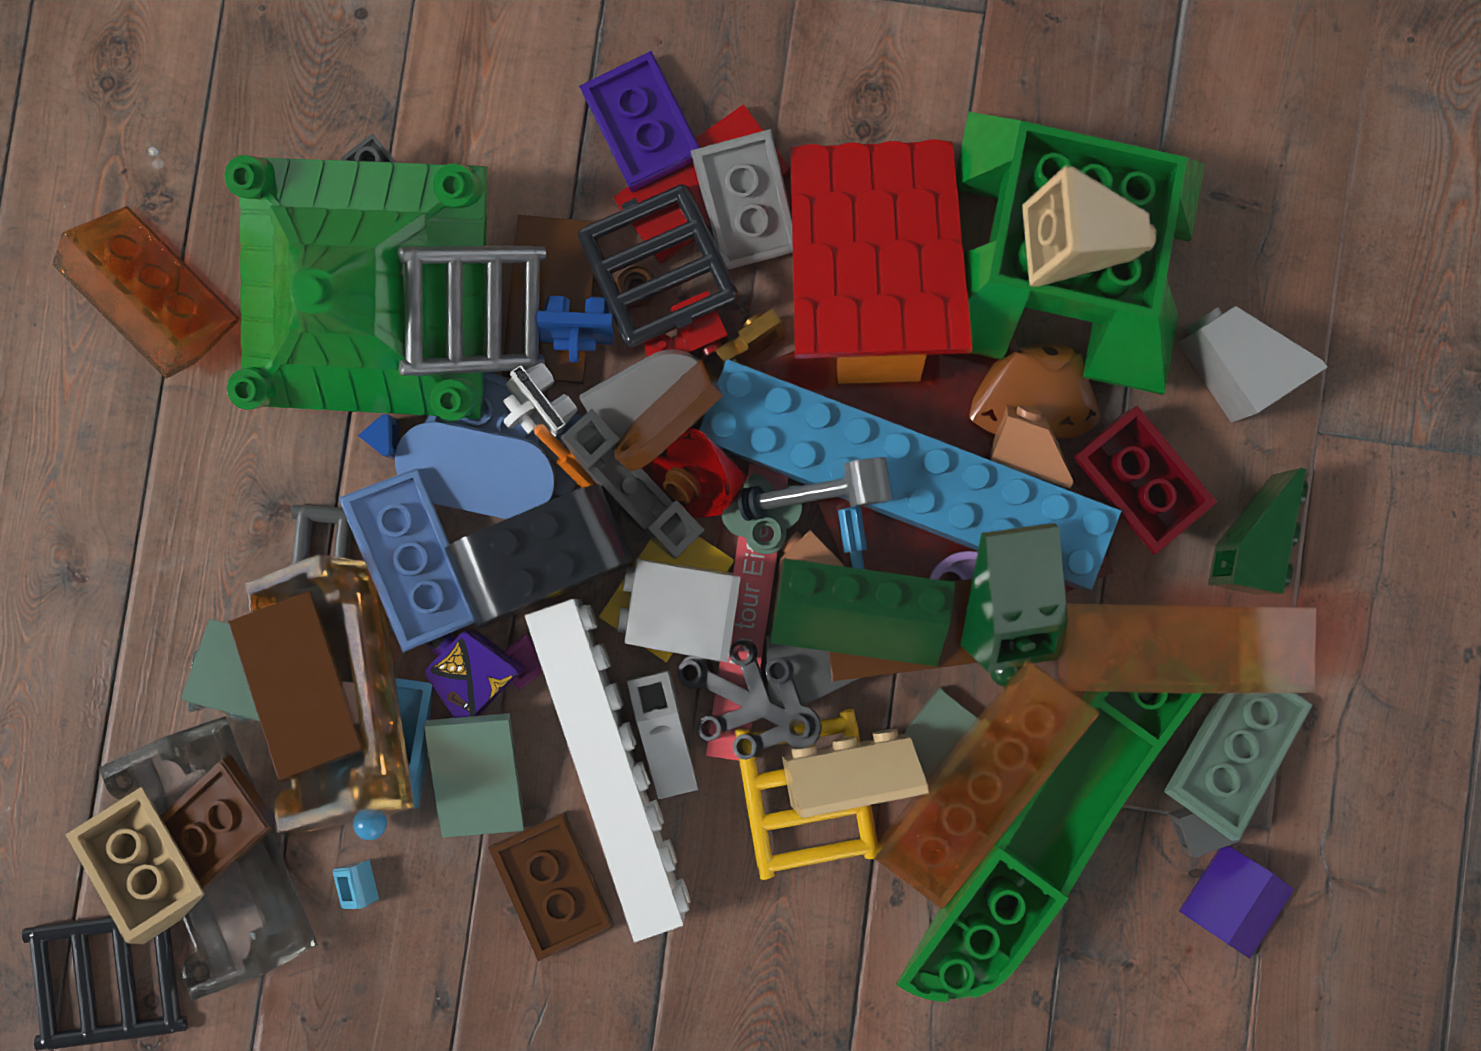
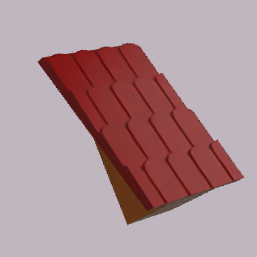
(877, 257)

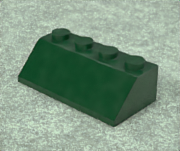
(861, 612)

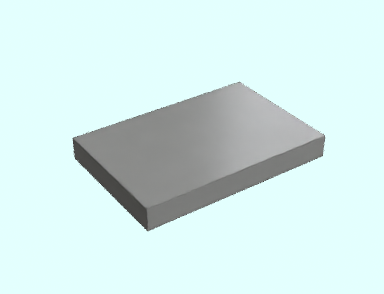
(745, 198)

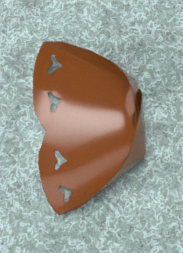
(1042, 382)

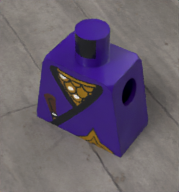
(470, 672)

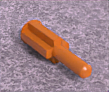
(566, 459)

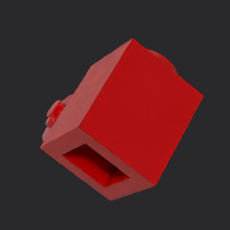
(699, 340)

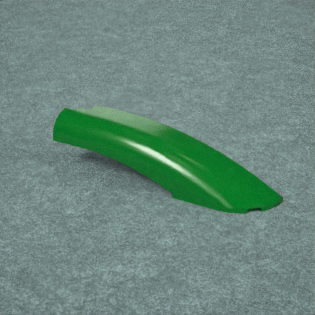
(1041, 854)

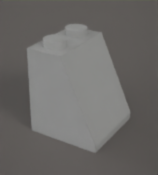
(1246, 361)
(680, 609)

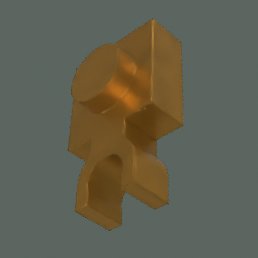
(756, 336)

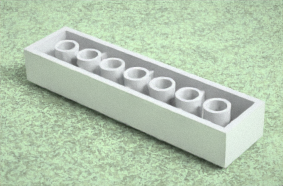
(608, 769)

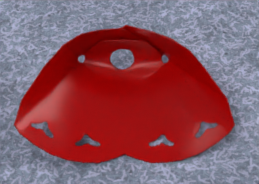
(711, 467)

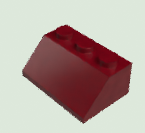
(1144, 479)

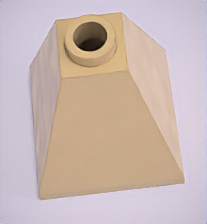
(1081, 228)

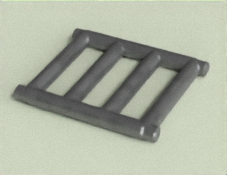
(453, 258)

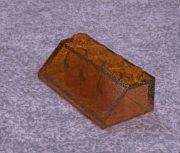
(144, 290)

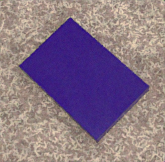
(640, 121)

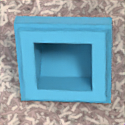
(355, 885)

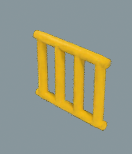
(762, 823)

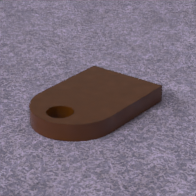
(668, 417)

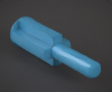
(853, 534)

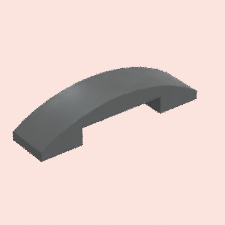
(631, 491)

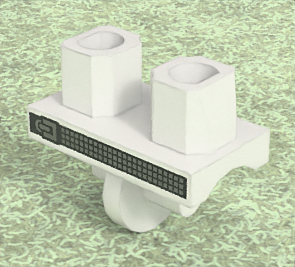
(529, 404)

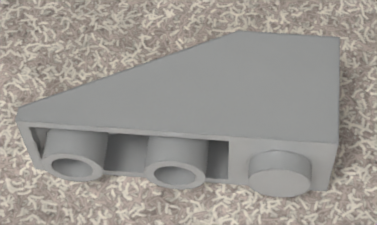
(662, 733)

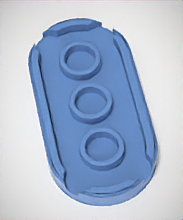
(478, 468)

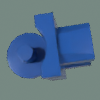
(575, 330)

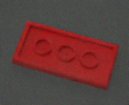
(734, 125)

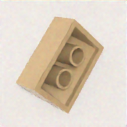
(853, 773)
(136, 867)

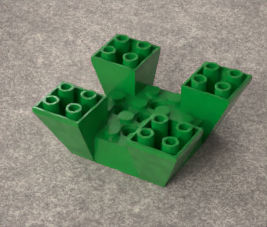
(1125, 302)

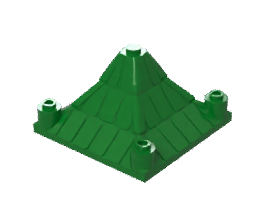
(329, 287)

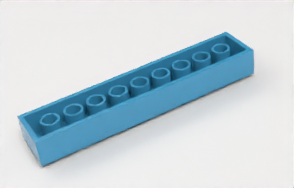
(929, 480)

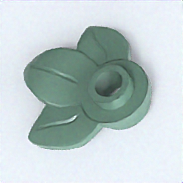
(777, 518)

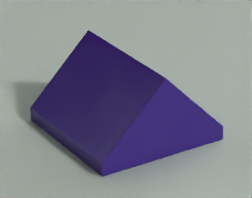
(1236, 900)

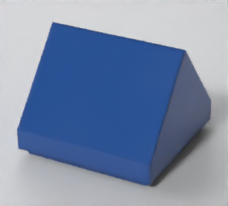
(383, 435)

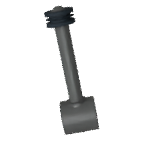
(863, 483)

